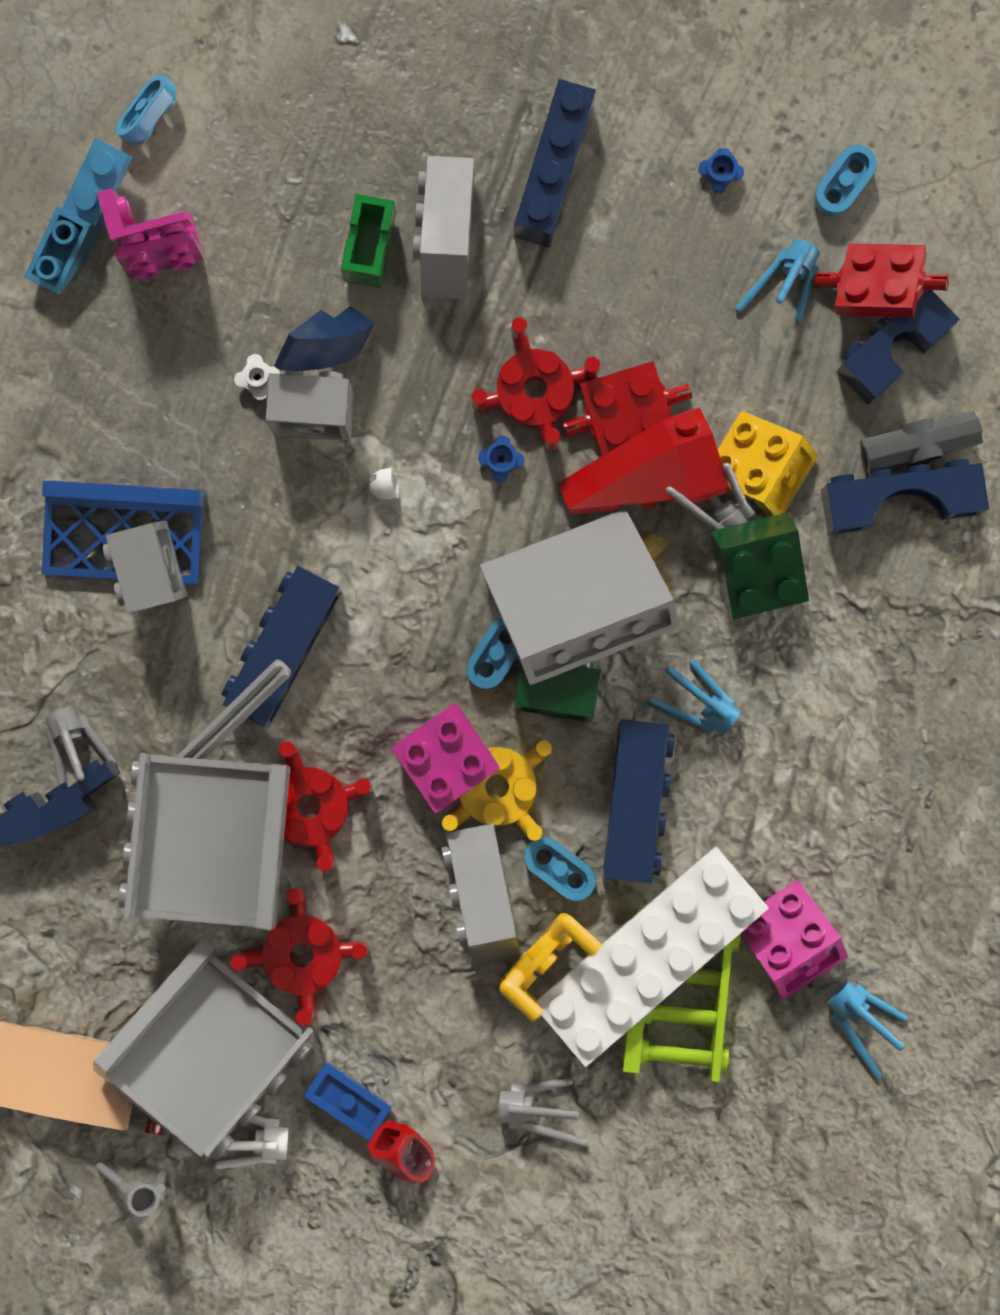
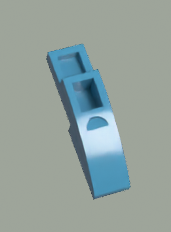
(80, 219)

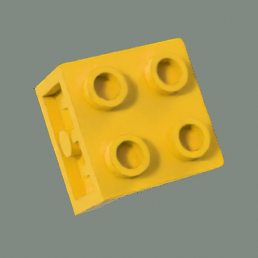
(767, 461)

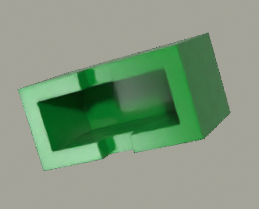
(368, 240)

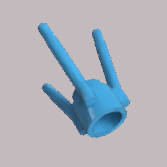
(797, 263)
(718, 711)
(851, 1005)

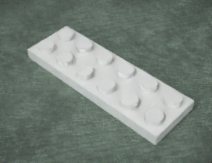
(650, 956)

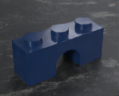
(870, 366)

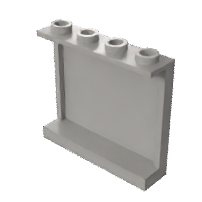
(580, 596)
(205, 841)
(202, 1053)

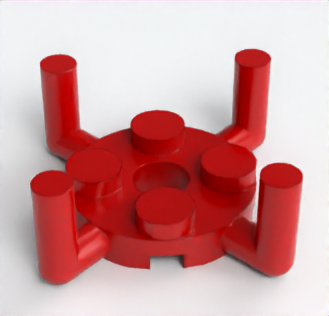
(539, 365)
(333, 805)
(281, 968)

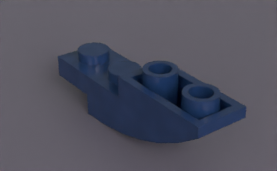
(33, 817)

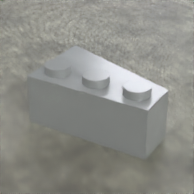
(445, 226)
(481, 895)

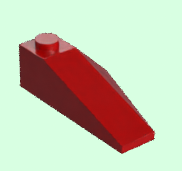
(669, 454)

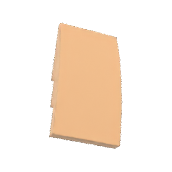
(56, 1079)

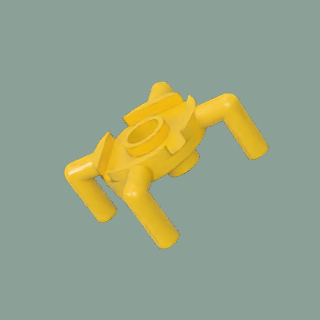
(517, 801)
(540, 958)

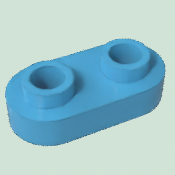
(144, 111)
(843, 182)
(493, 652)
(559, 868)

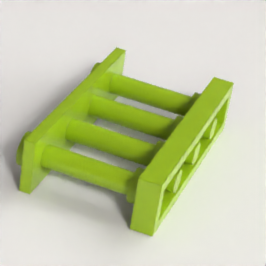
(639, 1051)

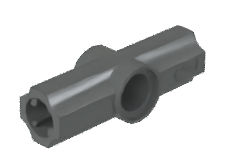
(921, 442)

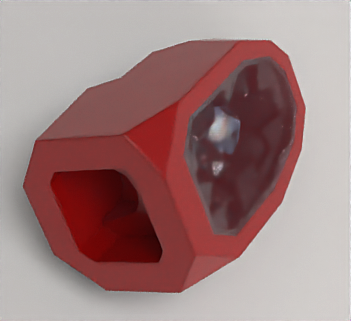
(402, 1152)

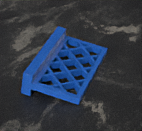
(114, 498)

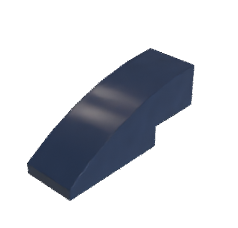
(325, 341)

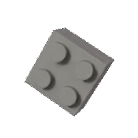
(310, 405)
(144, 566)

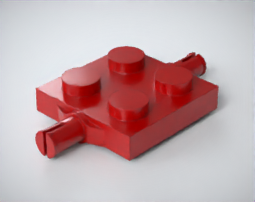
(881, 280)
(624, 405)

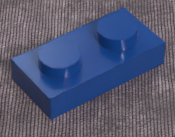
(348, 1100)

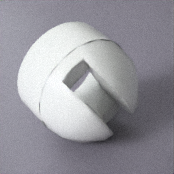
(384, 484)

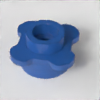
(724, 159)
(501, 448)

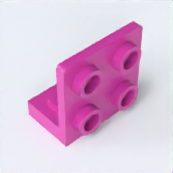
(119, 215)
(161, 253)
(445, 758)
(793, 940)

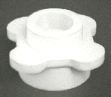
(246, 378)

